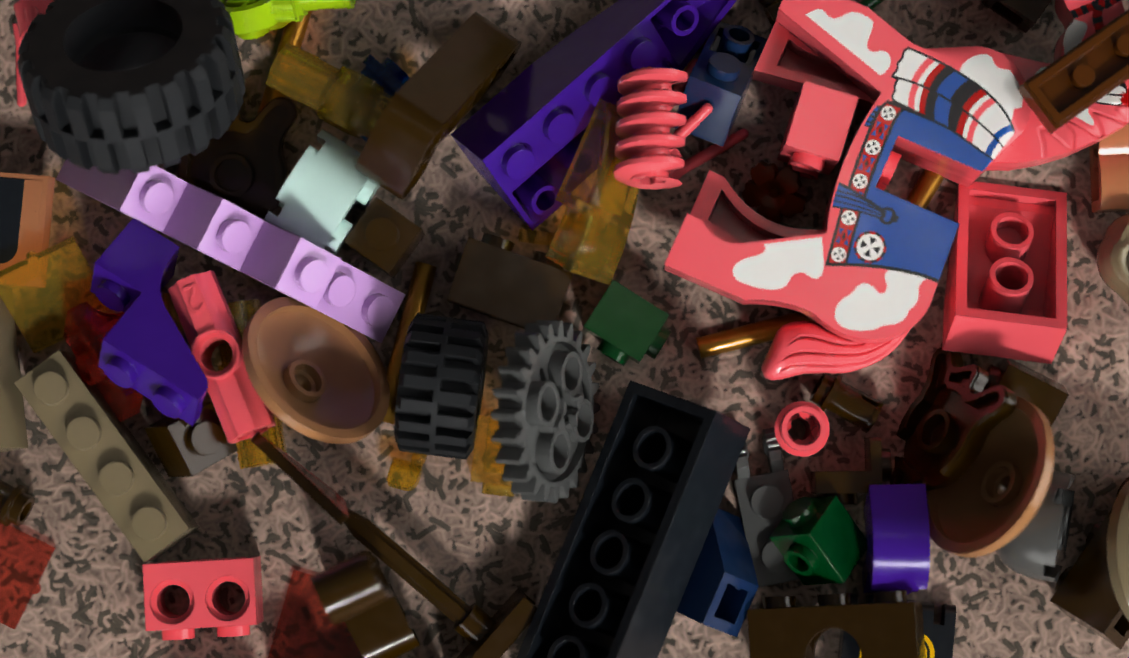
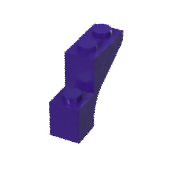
(145, 344)

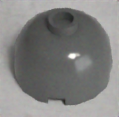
(1036, 547)

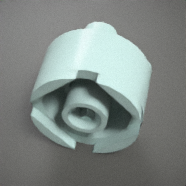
(323, 194)

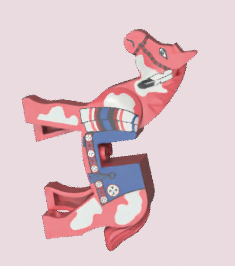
(877, 254)

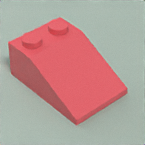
(1007, 273)

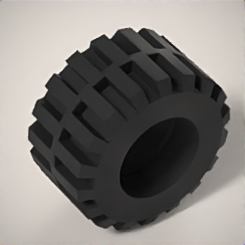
(441, 386)

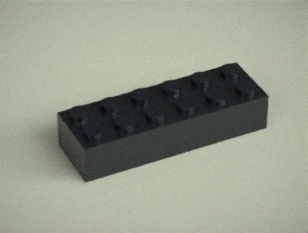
(636, 530)

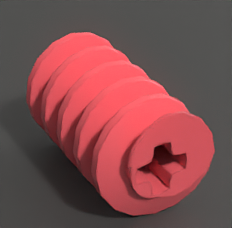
(647, 127)

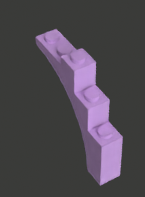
(244, 244)

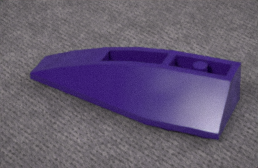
(535, 123)

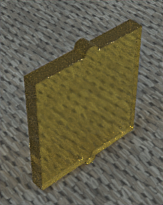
(43, 290)

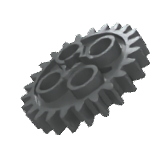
(545, 411)

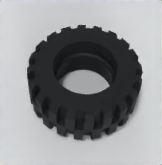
(131, 80)

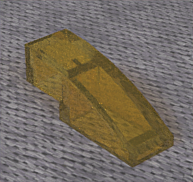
(597, 204)

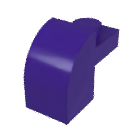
(896, 538)

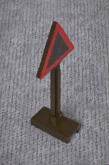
(486, 635)

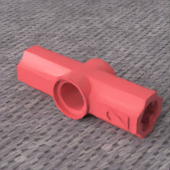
(207, 325)

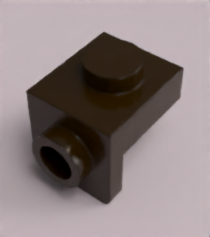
(849, 483)

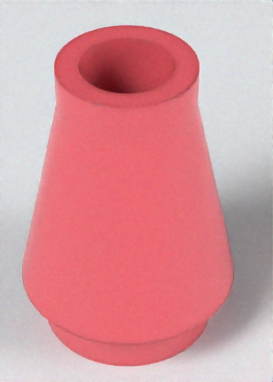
(816, 428)

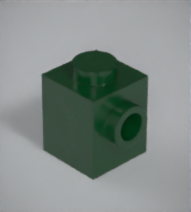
(627, 325)
(819, 540)

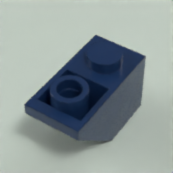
(722, 79)
(722, 578)

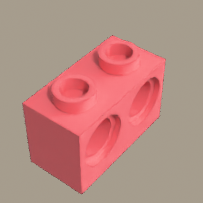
(817, 130)
(203, 582)

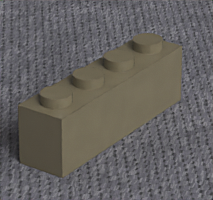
(107, 456)

